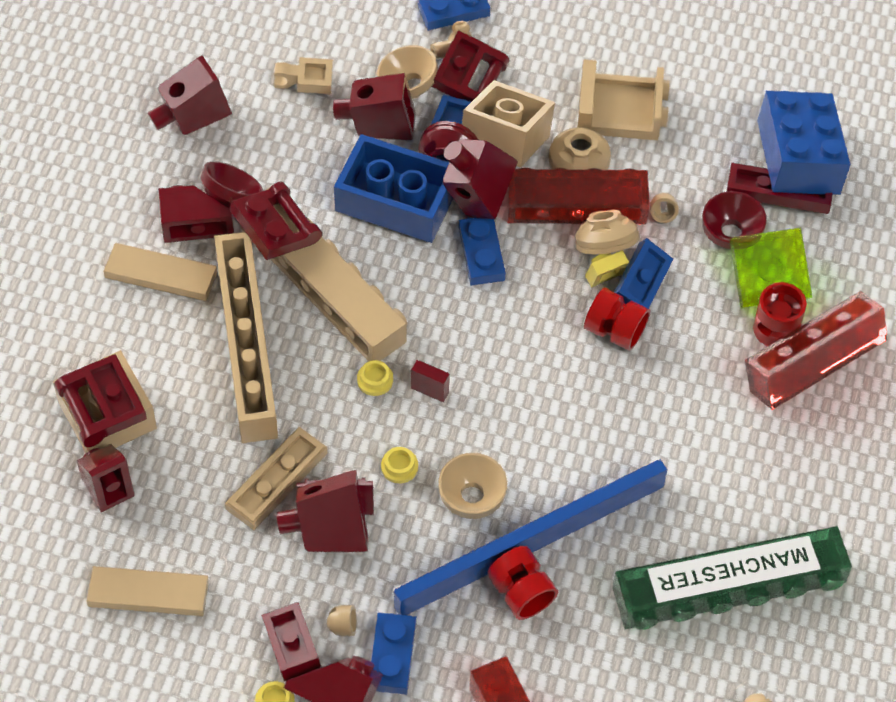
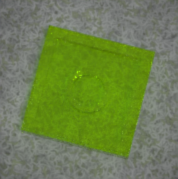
(769, 260)

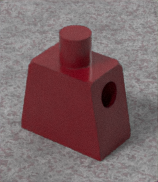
(191, 99)
(379, 107)
(478, 176)
(328, 515)

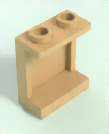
(622, 103)

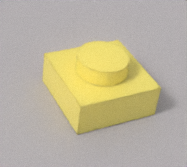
(606, 267)

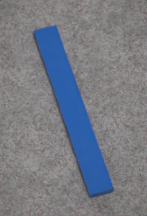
(534, 535)

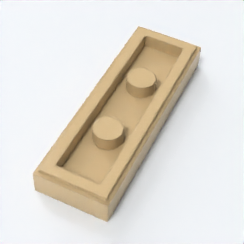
(160, 271)
(276, 478)
(147, 591)

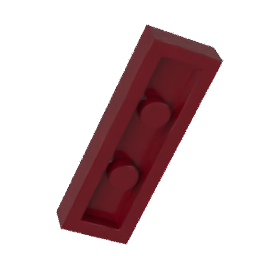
(756, 183)

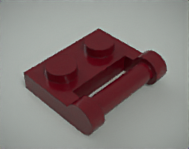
(461, 63)
(267, 227)
(111, 393)

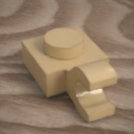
(311, 75)

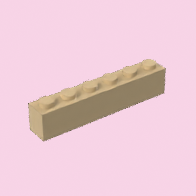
(344, 296)
(246, 338)

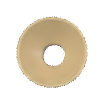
(415, 62)
(565, 156)
(606, 233)
(472, 471)

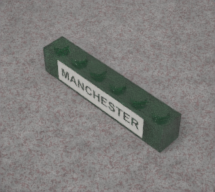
(731, 578)

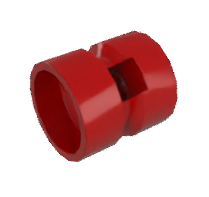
(778, 312)
(618, 319)
(519, 578)

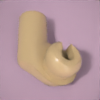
(440, 49)

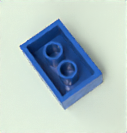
(803, 142)
(393, 188)

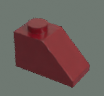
(192, 214)
(106, 476)
(338, 682)

